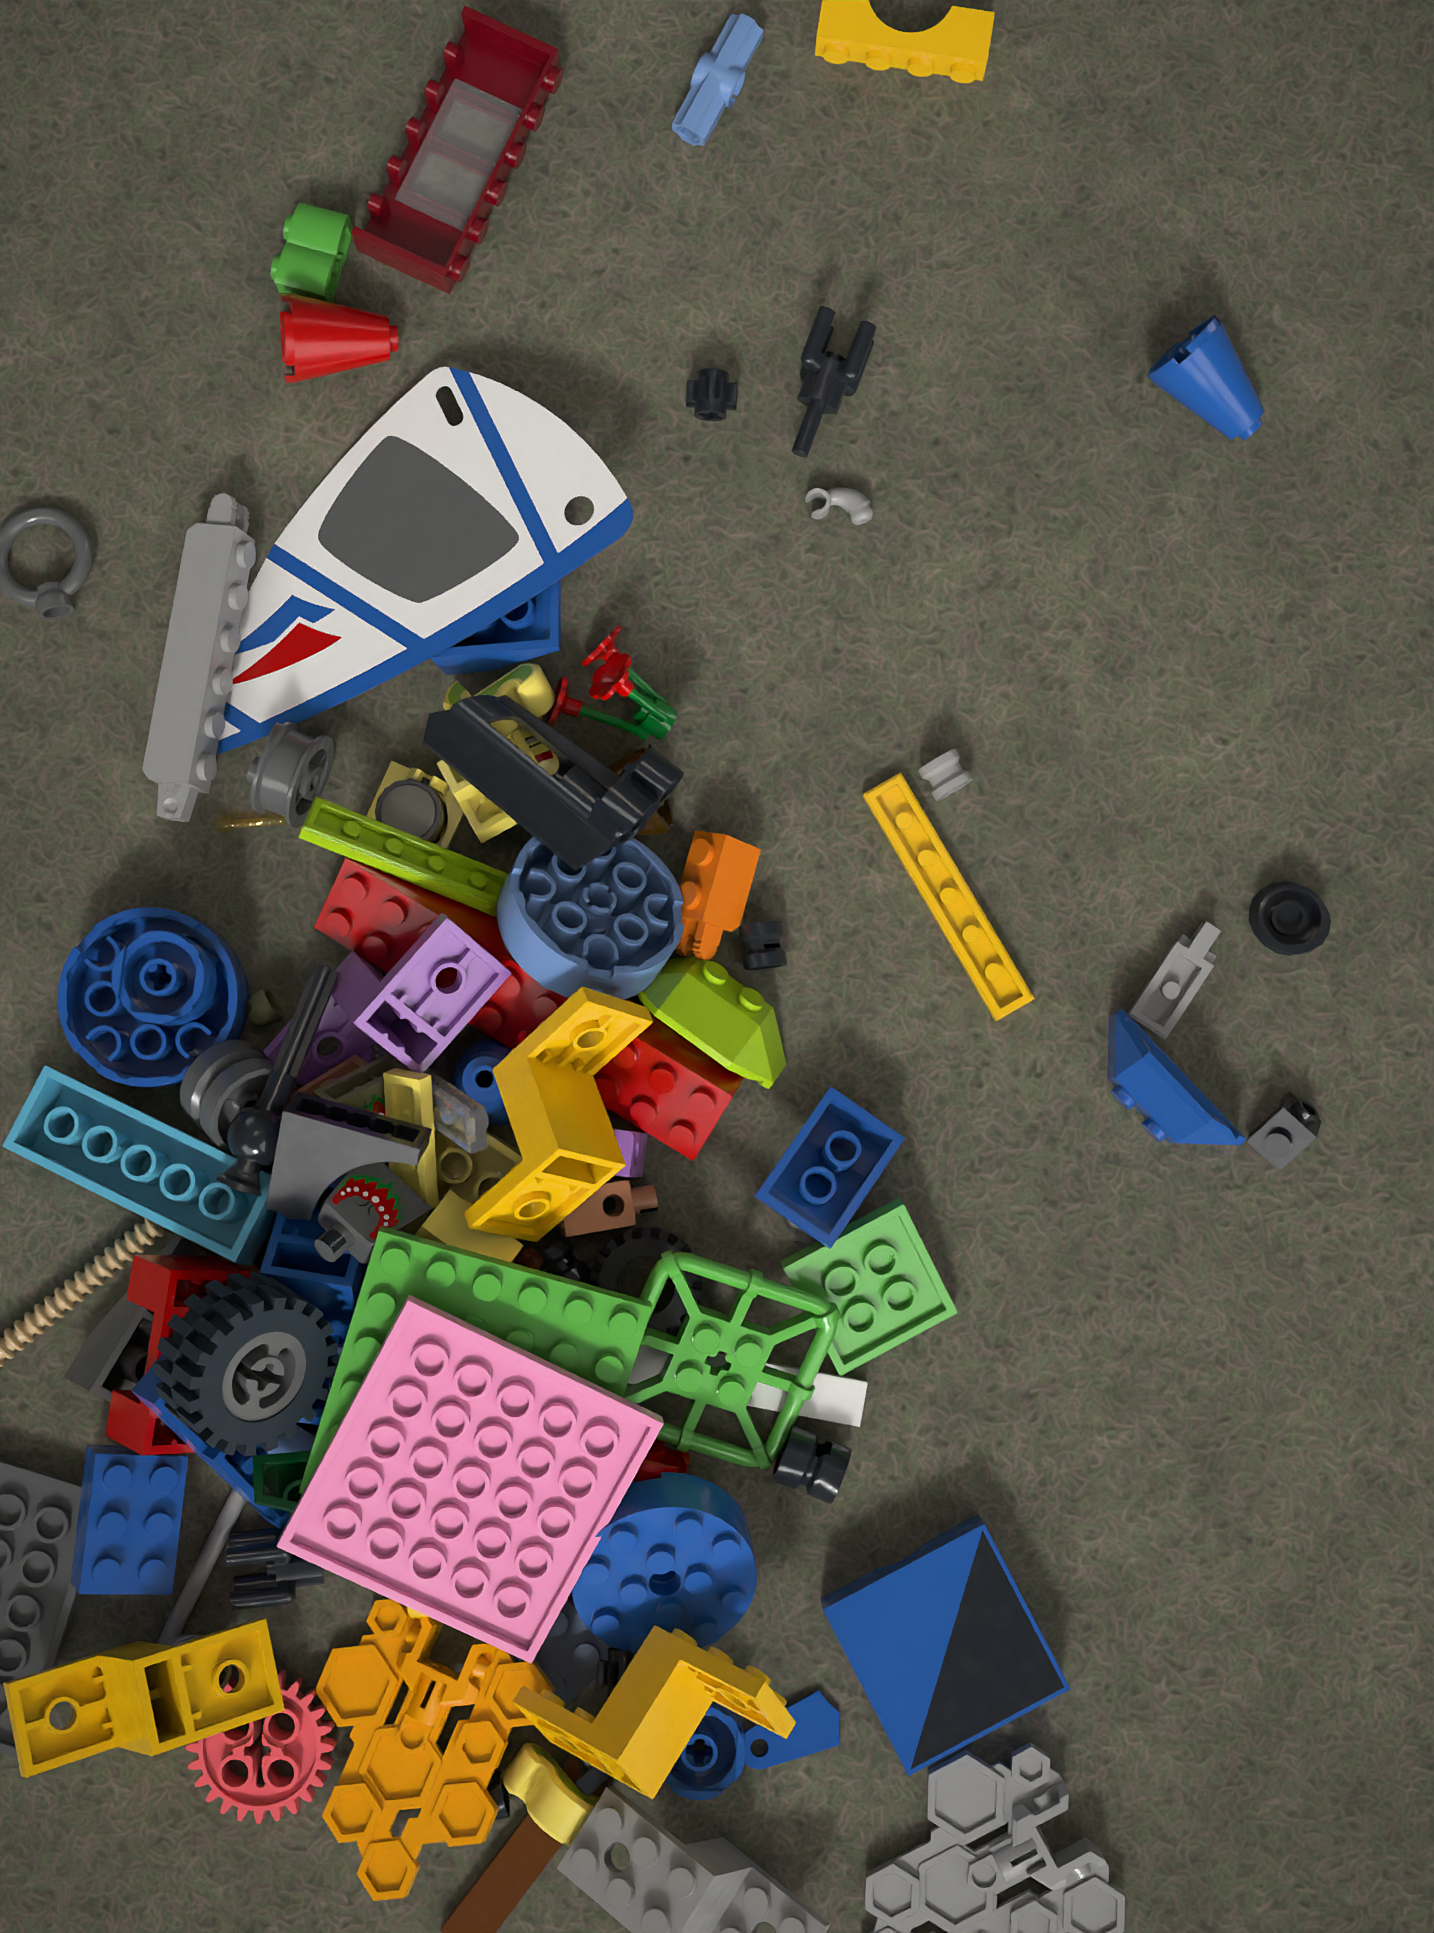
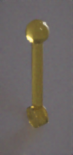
(225, 824)

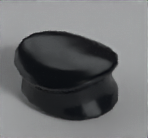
(1289, 918)

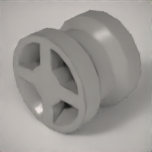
(945, 774)

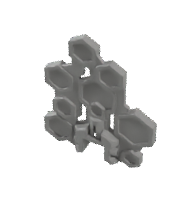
(960, 1884)

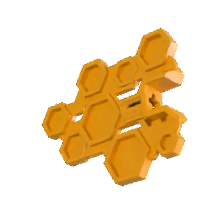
(401, 1762)

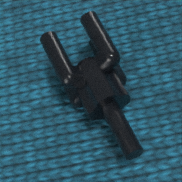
(828, 374)
(283, 1572)

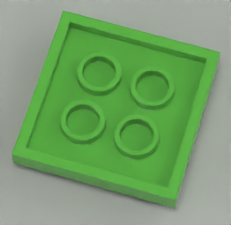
(877, 1280)

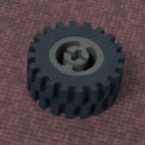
(261, 1327)

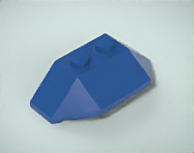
(1160, 1090)

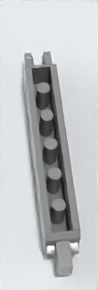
(199, 657)

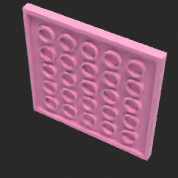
(470, 1480)

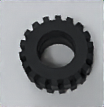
(645, 1243)

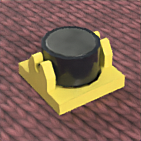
(412, 804)

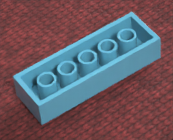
(140, 1165)

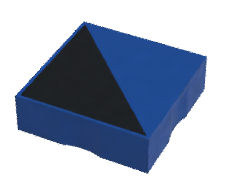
(944, 1645)

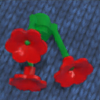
(651, 712)

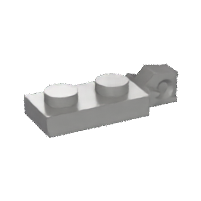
(1175, 981)

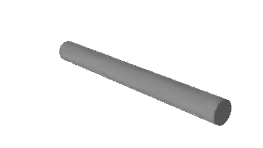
(203, 1567)

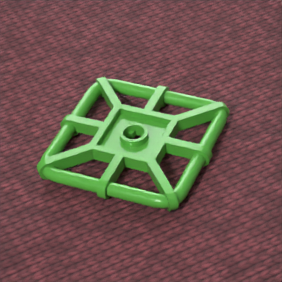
(746, 1353)

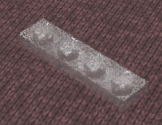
(453, 1111)

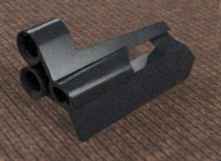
(572, 812)

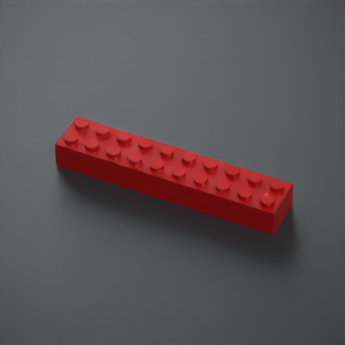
(653, 1082)

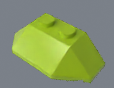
(718, 1017)

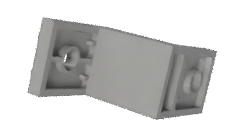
(677, 1885)

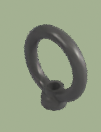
(50, 598)

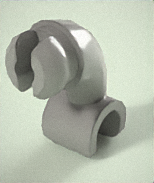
(849, 499)

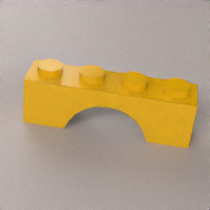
(951, 48)

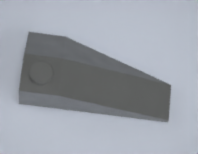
(119, 1345)

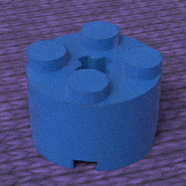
(156, 954)
(710, 1771)

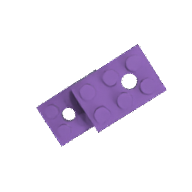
(405, 1006)

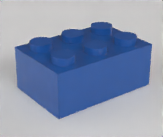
(128, 1521)

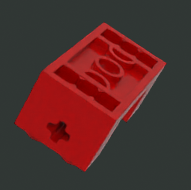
(160, 1286)

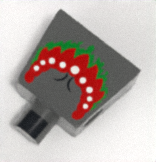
(360, 1205)

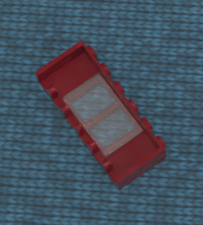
(460, 152)

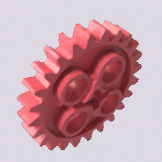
(301, 1747)

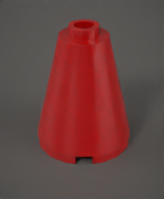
(331, 337)

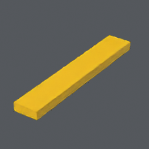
(948, 897)

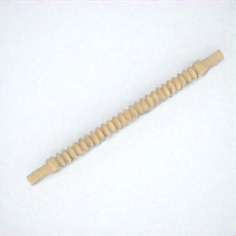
(75, 1289)

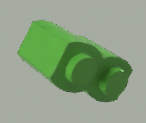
(313, 252)

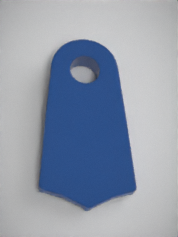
(814, 1731)

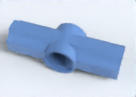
(717, 79)

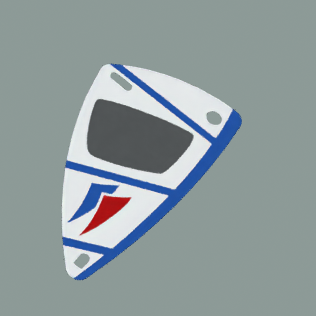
(415, 548)

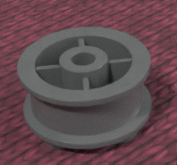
(290, 773)

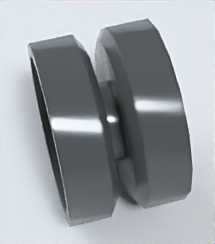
(223, 1084)

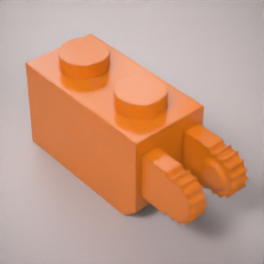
(714, 890)

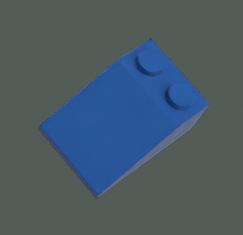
(513, 638)
(830, 1167)

